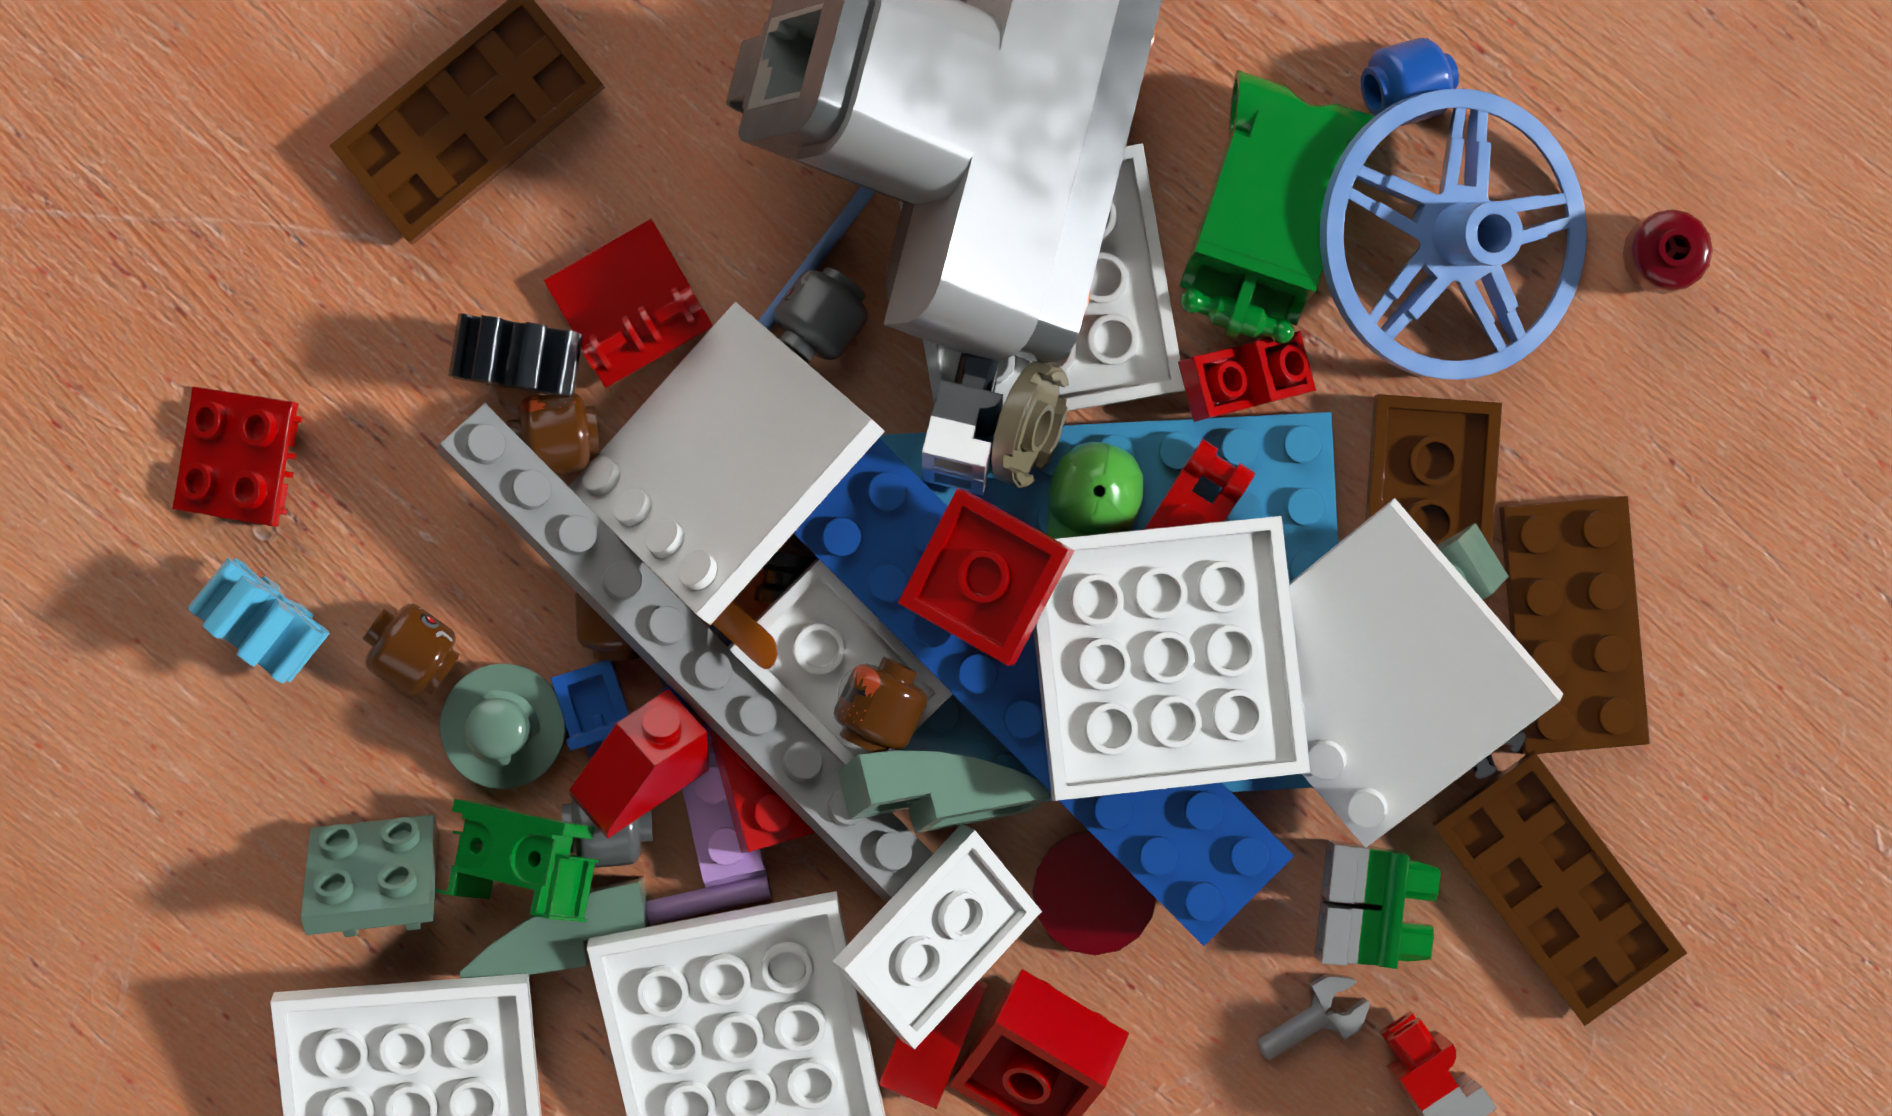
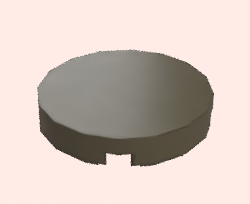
(1029, 424)

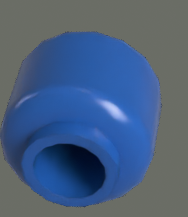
(1405, 71)

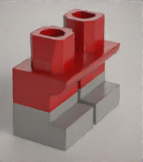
(1424, 1073)

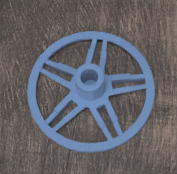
(1458, 234)

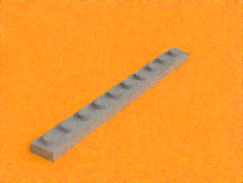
(678, 647)

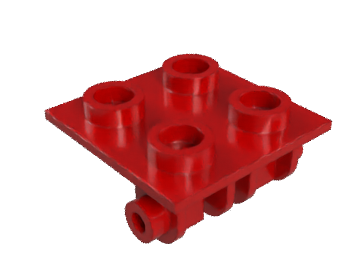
(628, 303)
(236, 456)

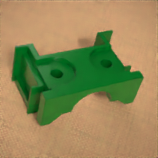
(522, 853)

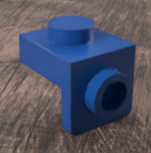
(590, 704)

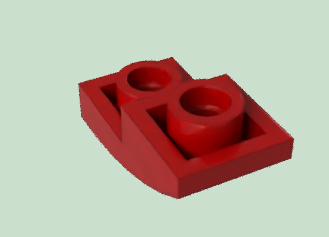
(1246, 376)
(927, 1068)

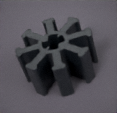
(515, 355)

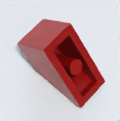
(642, 764)

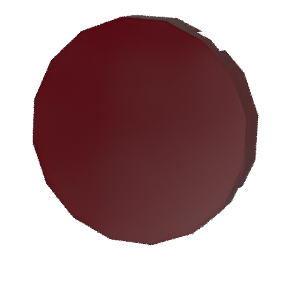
(1089, 897)

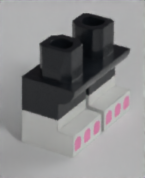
(959, 416)

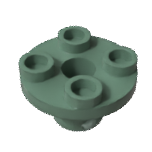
(502, 726)

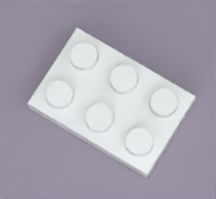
(819, 641)
(937, 936)

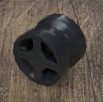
(780, 574)

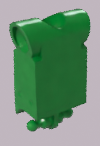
(1261, 224)

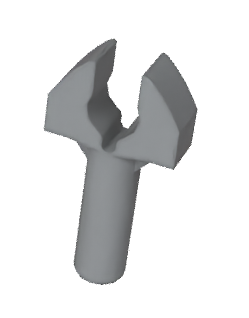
(1316, 1017)

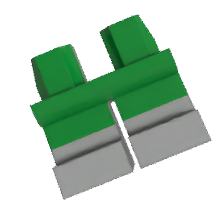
(1373, 933)

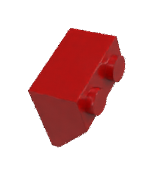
(1039, 1053)

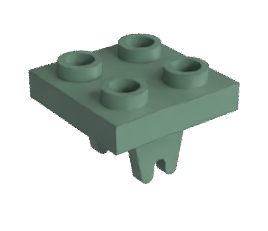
(370, 875)

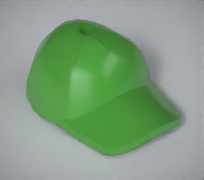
(1071, 499)

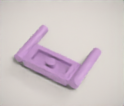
(728, 874)

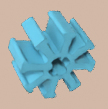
(258, 620)

